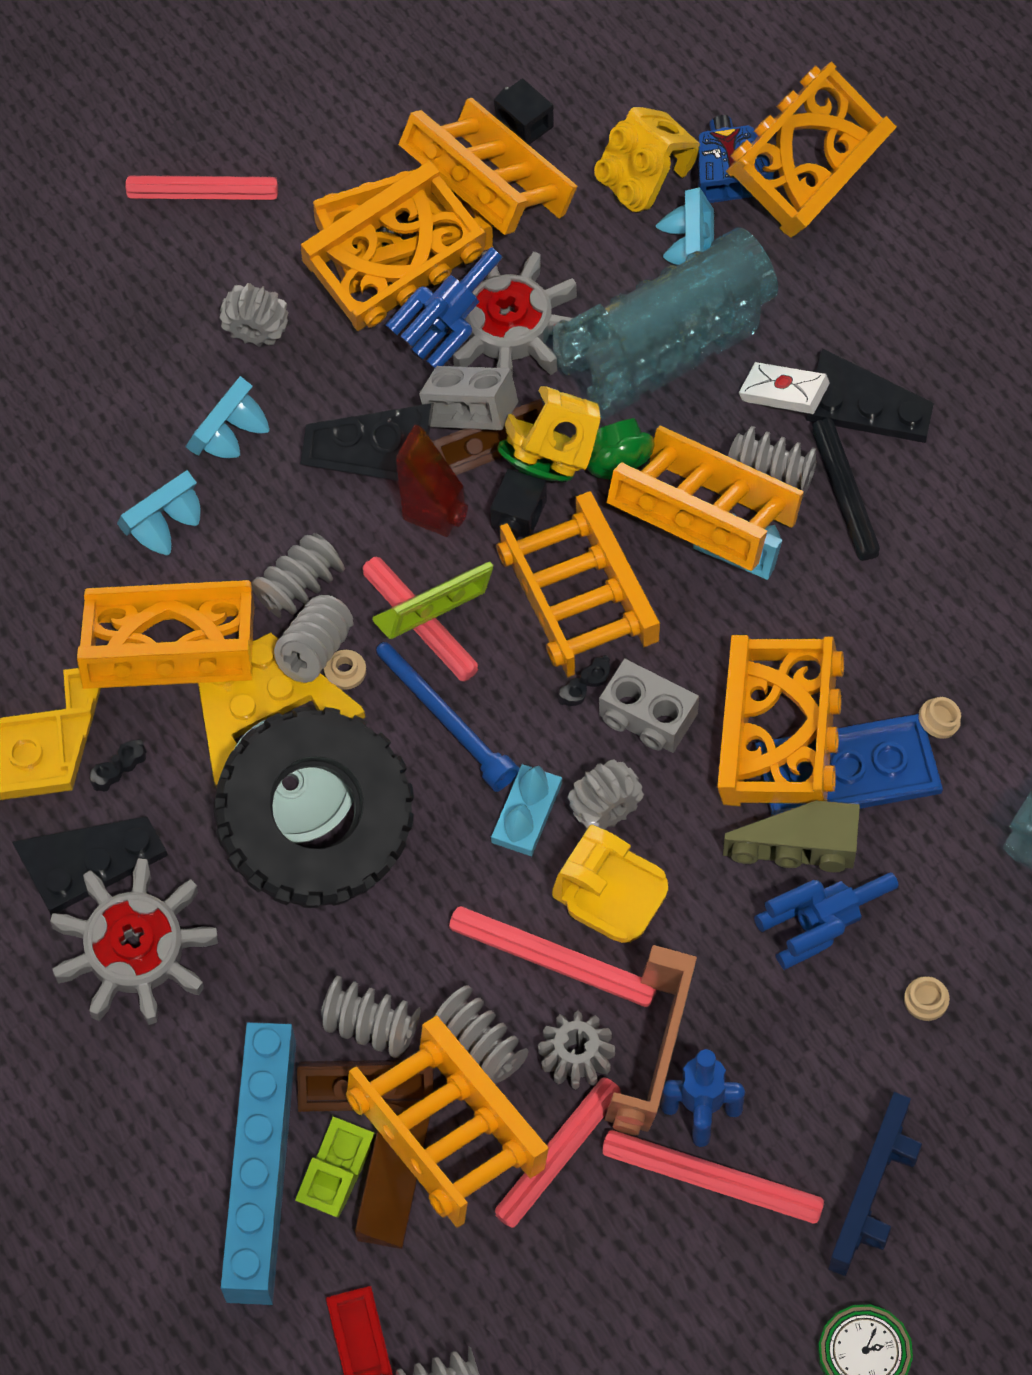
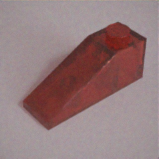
(428, 486)

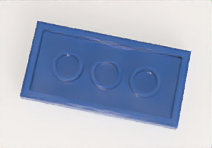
(873, 764)

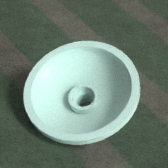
(313, 806)

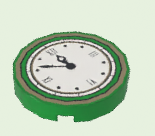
(865, 1343)

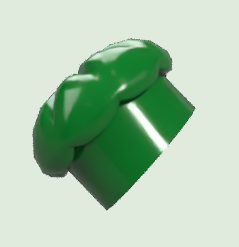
(619, 444)

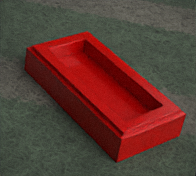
(358, 1333)

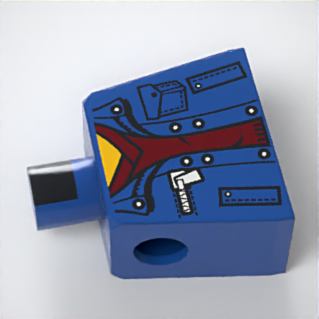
(715, 159)

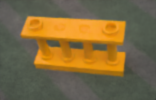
(477, 183)
(695, 519)
(603, 554)
(464, 1082)

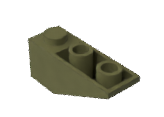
(809, 834)

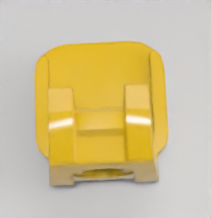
(640, 156)
(540, 439)
(610, 886)

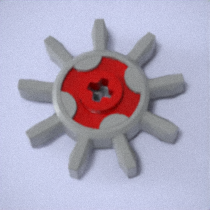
(514, 318)
(114, 960)

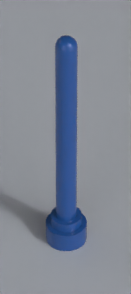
(496, 768)

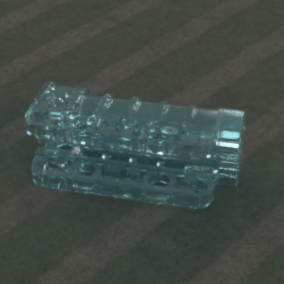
(668, 322)

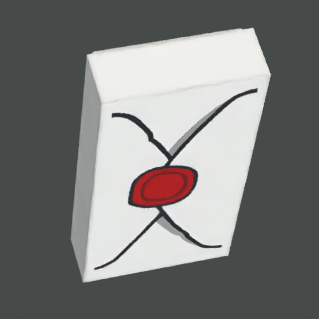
(784, 387)

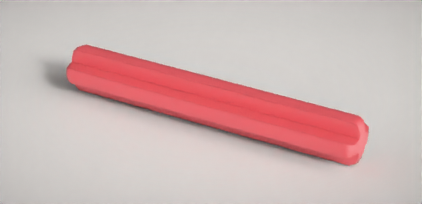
(201, 187)
(431, 632)
(561, 1149)

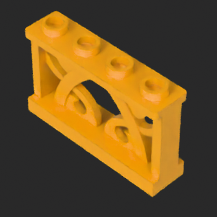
(858, 141)
(407, 195)
(399, 251)
(193, 658)
(746, 677)

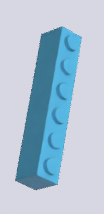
(259, 1164)

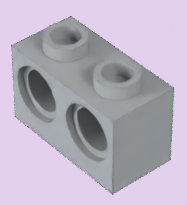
(470, 397)
(654, 699)

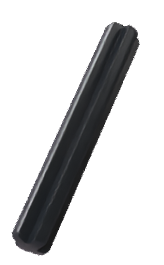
(845, 489)

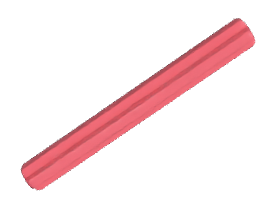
(551, 956)
(713, 1176)

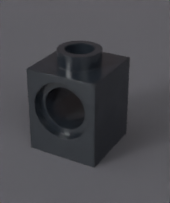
(524, 111)
(519, 503)

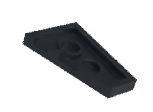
(869, 402)
(363, 442)
(108, 850)

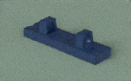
(858, 1224)

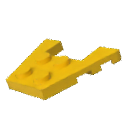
(237, 706)
(45, 748)

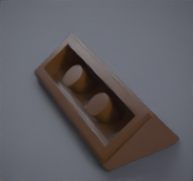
(474, 443)
(330, 1082)
(388, 1192)

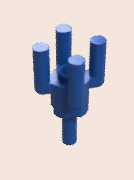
(443, 309)
(821, 914)
(703, 1093)

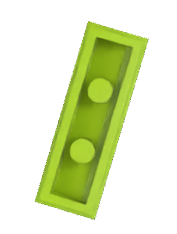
(434, 601)

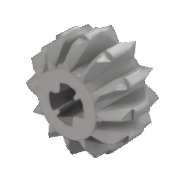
(254, 314)
(605, 795)
(585, 1034)

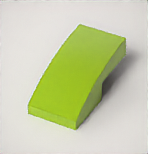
(336, 1167)

